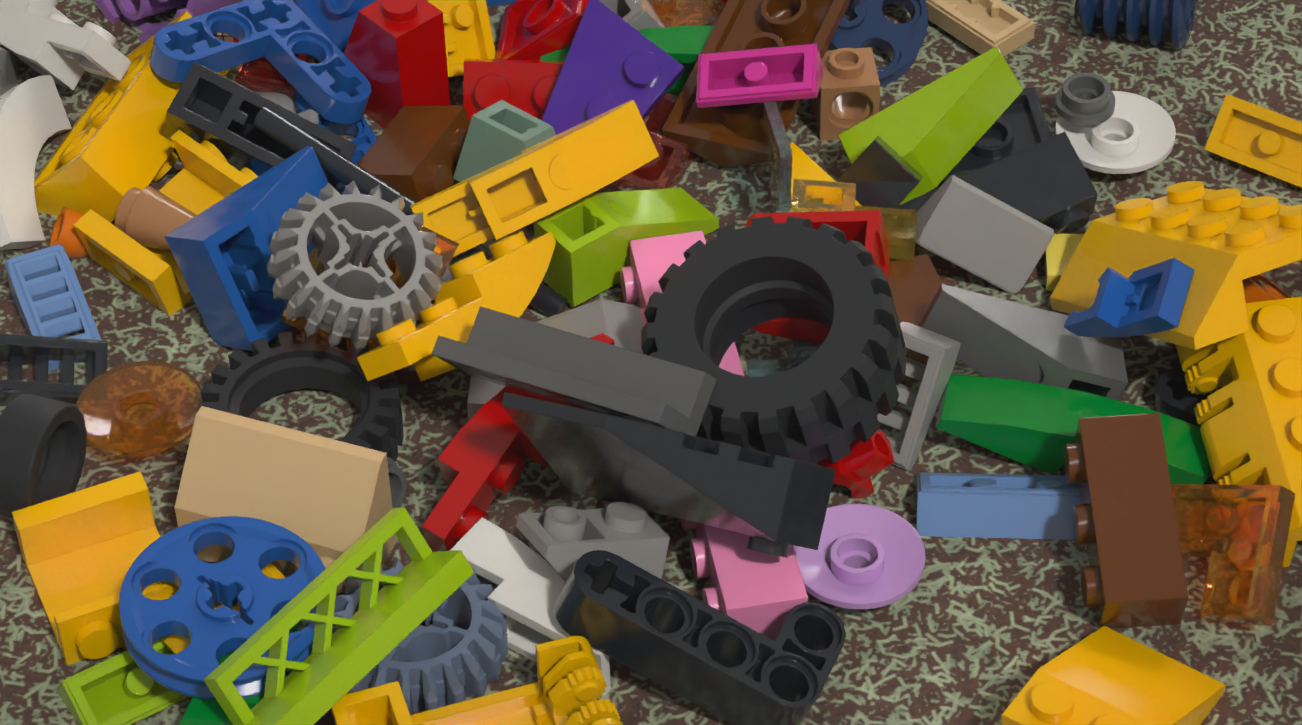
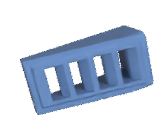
(50, 296)

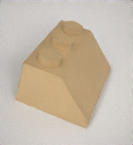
(286, 477)

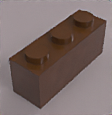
(1126, 521)

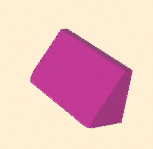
(758, 75)

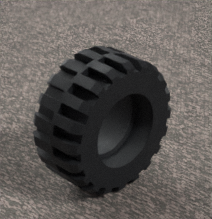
(772, 275)

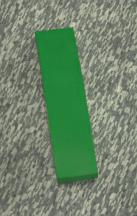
(1037, 420)

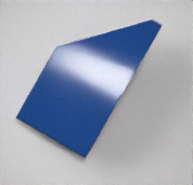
(1135, 305)

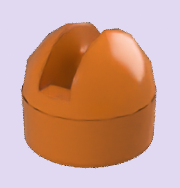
(66, 235)

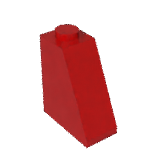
(401, 55)

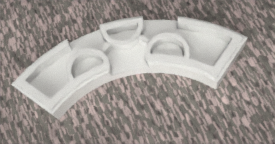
(27, 119)

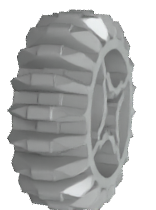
(357, 233)

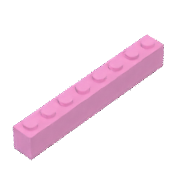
(742, 582)

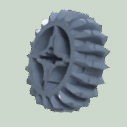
(438, 660)

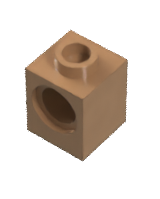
(847, 91)

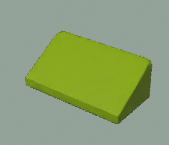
(117, 691)

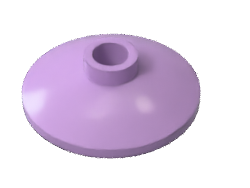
(862, 558)

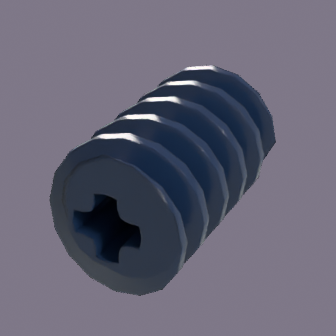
(1156, 15)

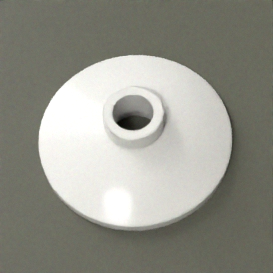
(1129, 142)

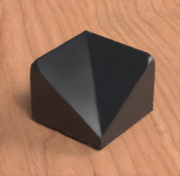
(881, 176)

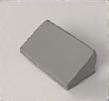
(982, 234)

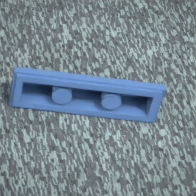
(995, 505)

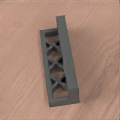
(580, 371)

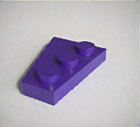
(608, 68)

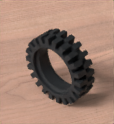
(310, 366)

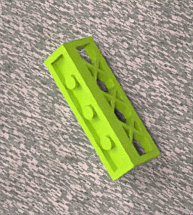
(361, 641)

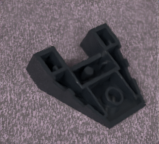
(679, 474)

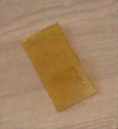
(840, 196)

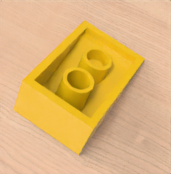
(1114, 683)

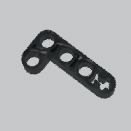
(622, 604)

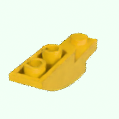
(540, 179)
(497, 283)

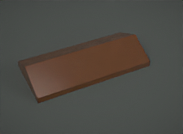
(737, 132)

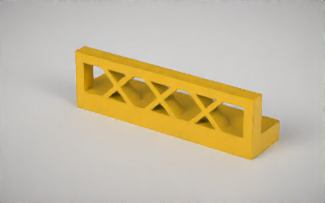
(1258, 139)

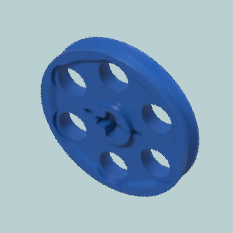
(200, 583)

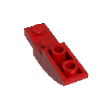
(479, 464)

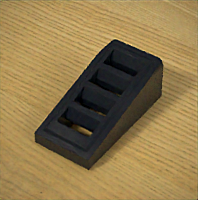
(42, 349)

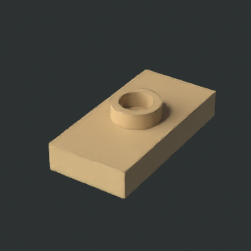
(982, 23)

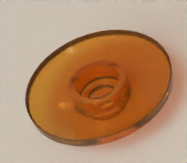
(139, 408)

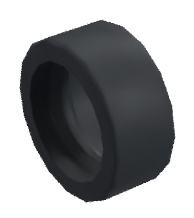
(39, 451)

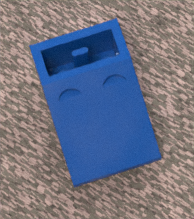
(228, 252)

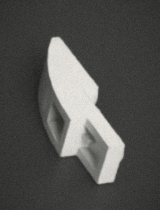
(56, 44)

